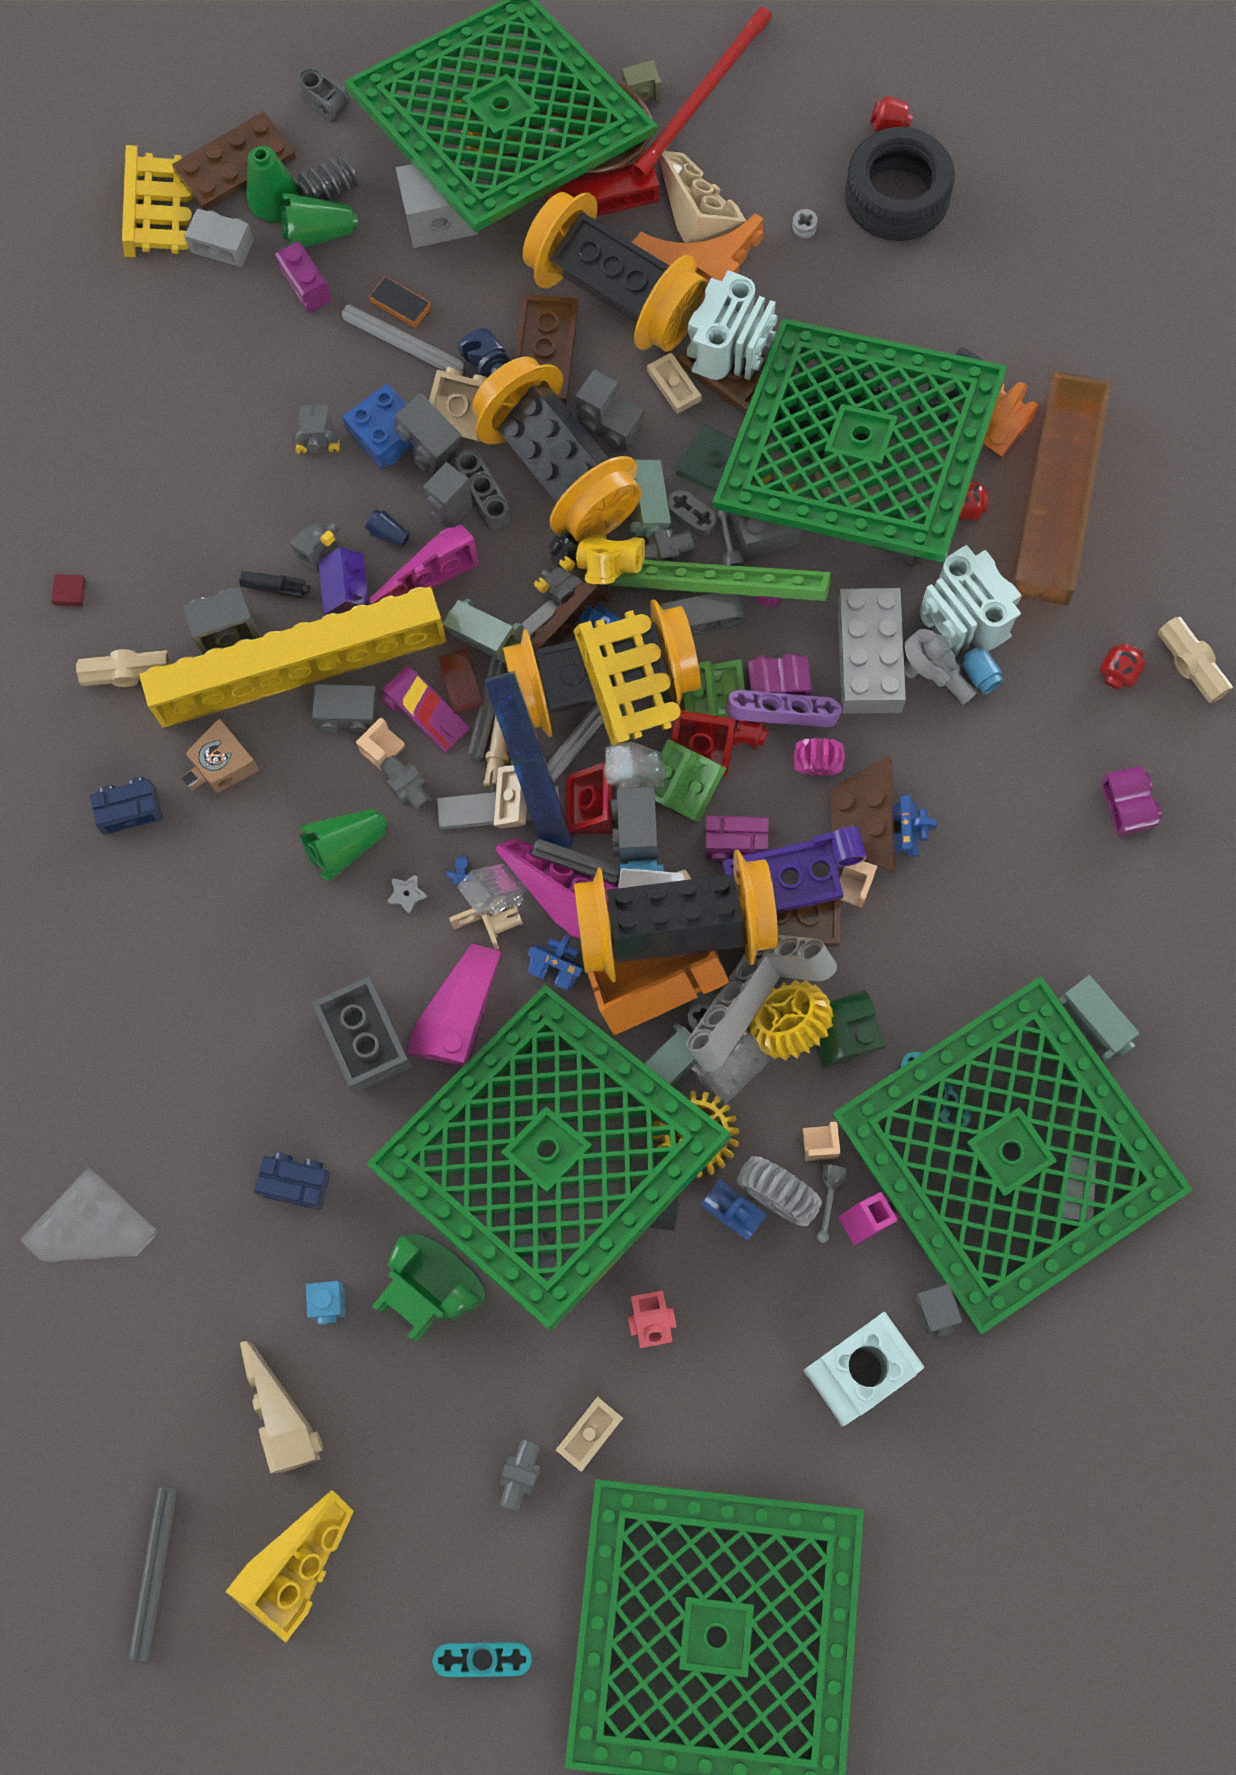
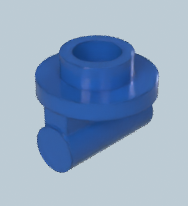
(459, 874)

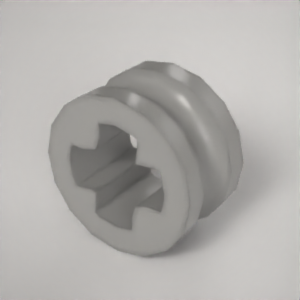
(804, 231)

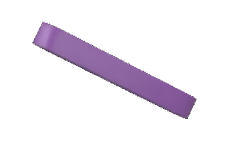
(818, 710)

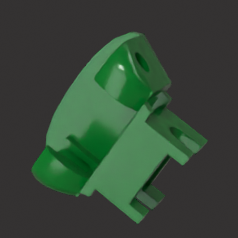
(428, 1284)

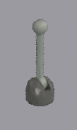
(731, 557)
(833, 1178)

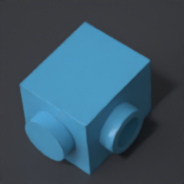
(326, 1302)

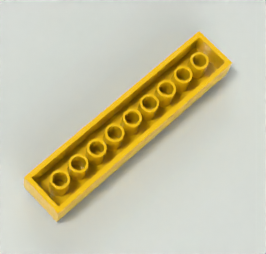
(293, 657)

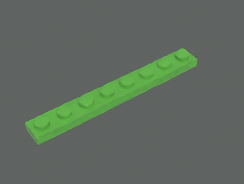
(728, 580)

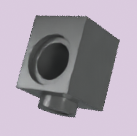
(938, 1310)

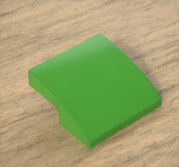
(716, 685)
(688, 780)

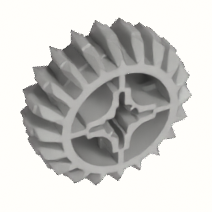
(779, 1191)

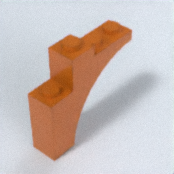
(711, 256)

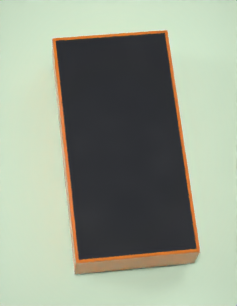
(400, 302)

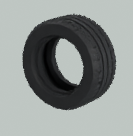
(906, 150)

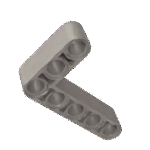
(747, 991)

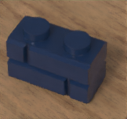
(125, 805)
(292, 1181)

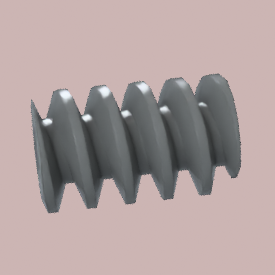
(327, 178)

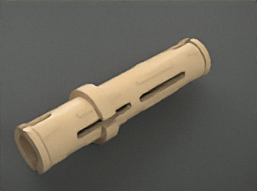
(496, 757)

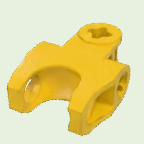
(608, 558)

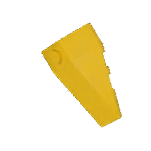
(284, 1574)

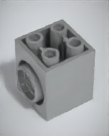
(426, 211)

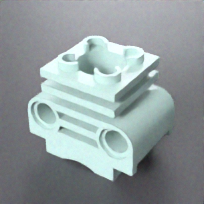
(730, 328)
(971, 602)
(838, 1388)

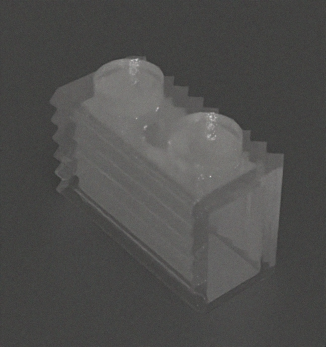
(492, 889)

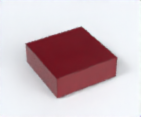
(68, 590)

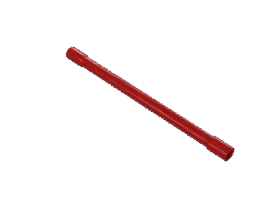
(650, 156)

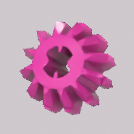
(819, 757)

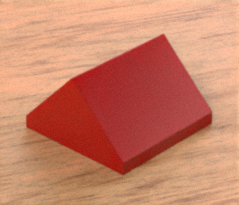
(706, 735)
(589, 802)

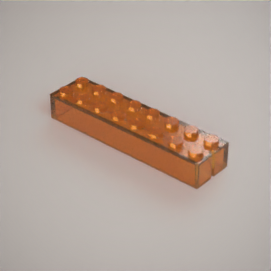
(1061, 488)

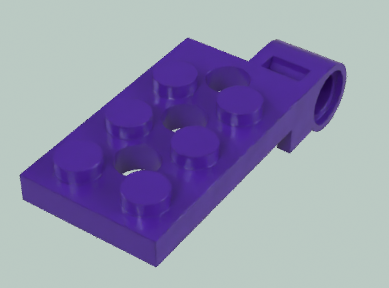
(834, 849)

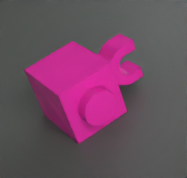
(868, 1218)

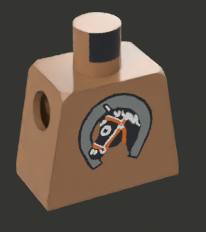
(218, 760)

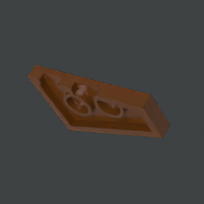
(568, 613)

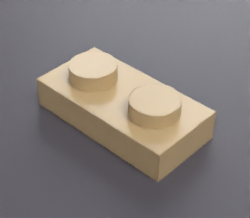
(674, 383)
(510, 801)
(589, 1434)

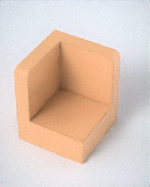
(379, 743)
(856, 882)
(821, 1142)

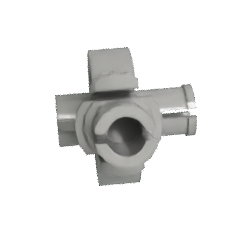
(935, 663)

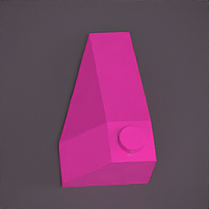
(439, 561)
(548, 883)
(453, 1017)

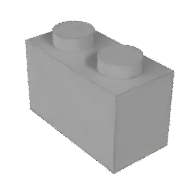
(219, 237)

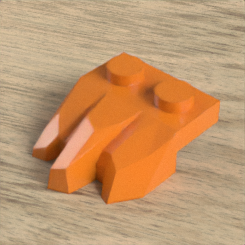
(1009, 419)

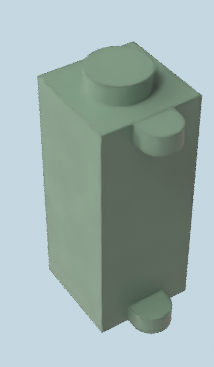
(652, 509)
(481, 629)
(1100, 1018)
(673, 1057)

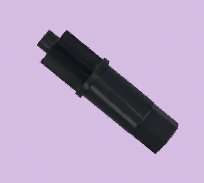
(276, 584)

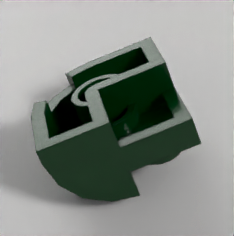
(853, 1030)

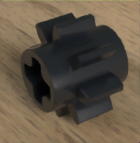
(562, 547)

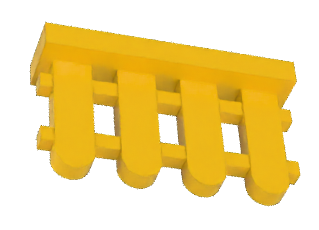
(153, 214)
(609, 697)

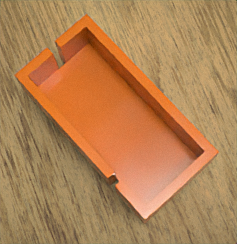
(654, 986)

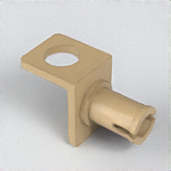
(493, 924)

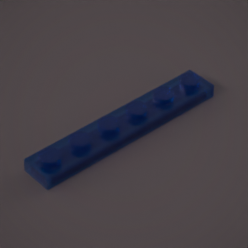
(528, 759)

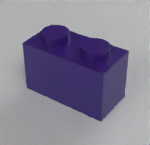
(343, 581)

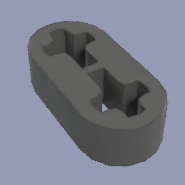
(695, 510)

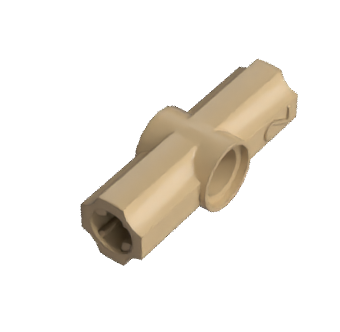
(1194, 660)
(119, 668)

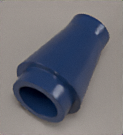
(386, 528)

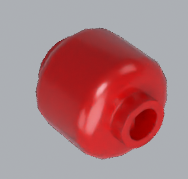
(890, 114)

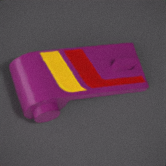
(424, 707)

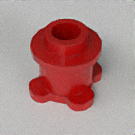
(750, 733)

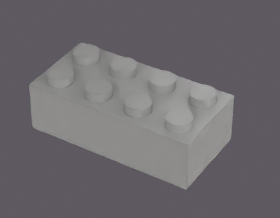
(871, 651)

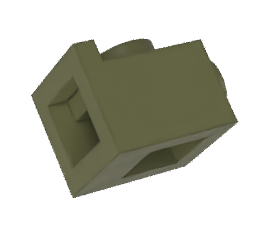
(643, 80)

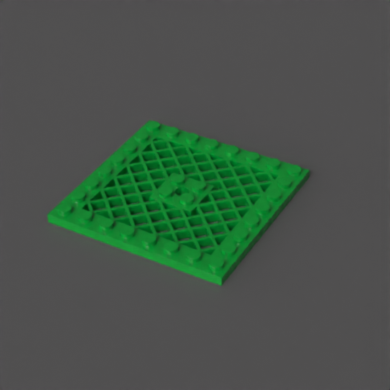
(481, 203)
(802, 342)
(1109, 1104)
(616, 1233)
(624, 1755)

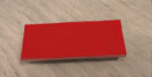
(613, 189)

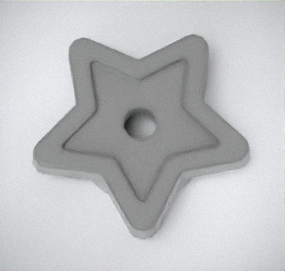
(407, 902)

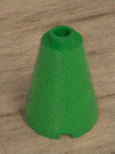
(265, 183)
(315, 220)
(341, 840)

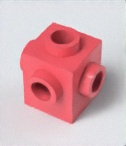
(651, 1326)

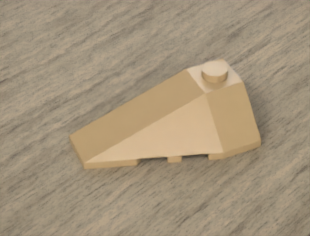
(696, 204)
(286, 1434)

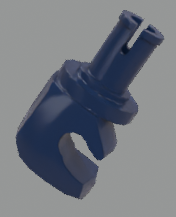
(483, 350)

